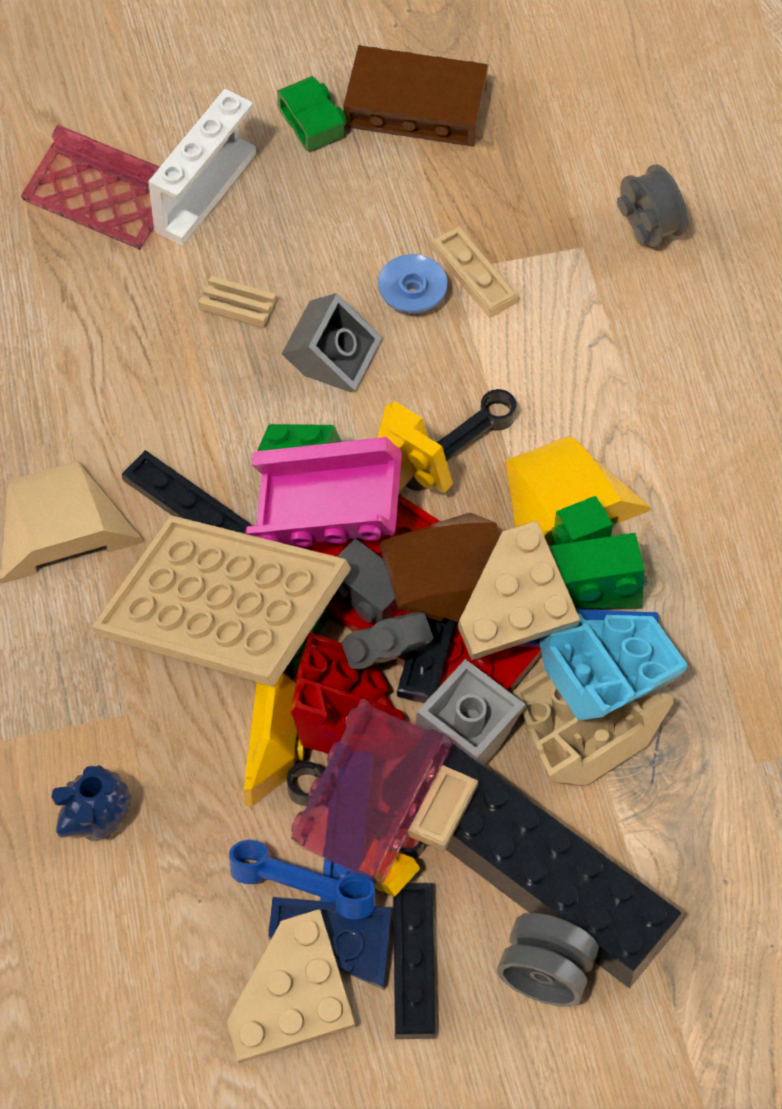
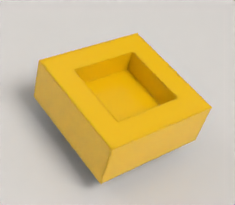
(400, 873)

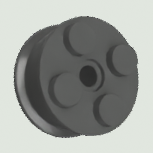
(653, 205)

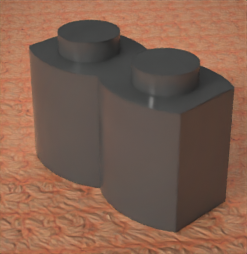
(387, 640)

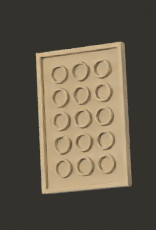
(222, 599)

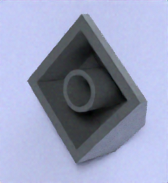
(332, 343)

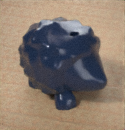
(92, 804)

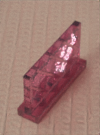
(107, 160)

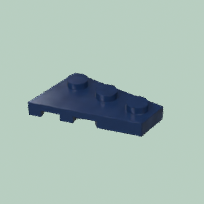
(357, 944)

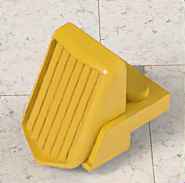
(420, 454)

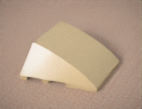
(57, 517)
(586, 748)

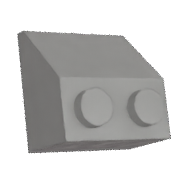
(471, 712)

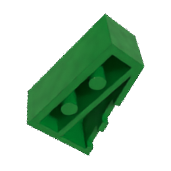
(602, 571)

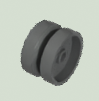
(548, 959)

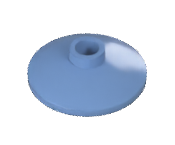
(416, 273)

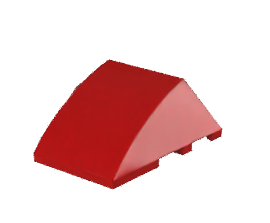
(329, 690)

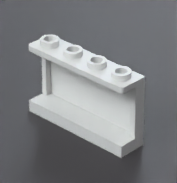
(200, 169)

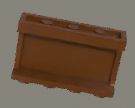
(415, 95)

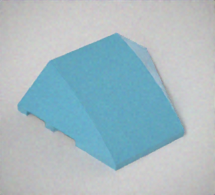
(609, 662)

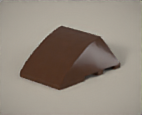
(439, 564)

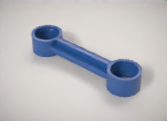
(302, 879)

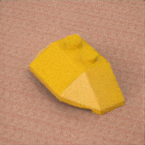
(272, 741)

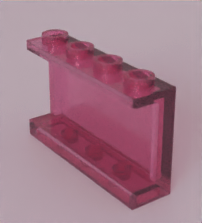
(370, 791)

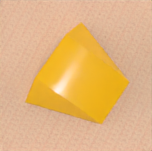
(560, 477)

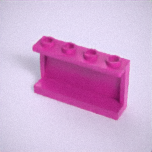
(328, 492)

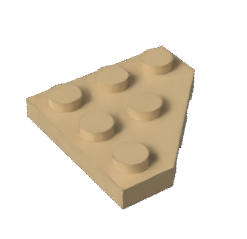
(517, 595)
(291, 993)

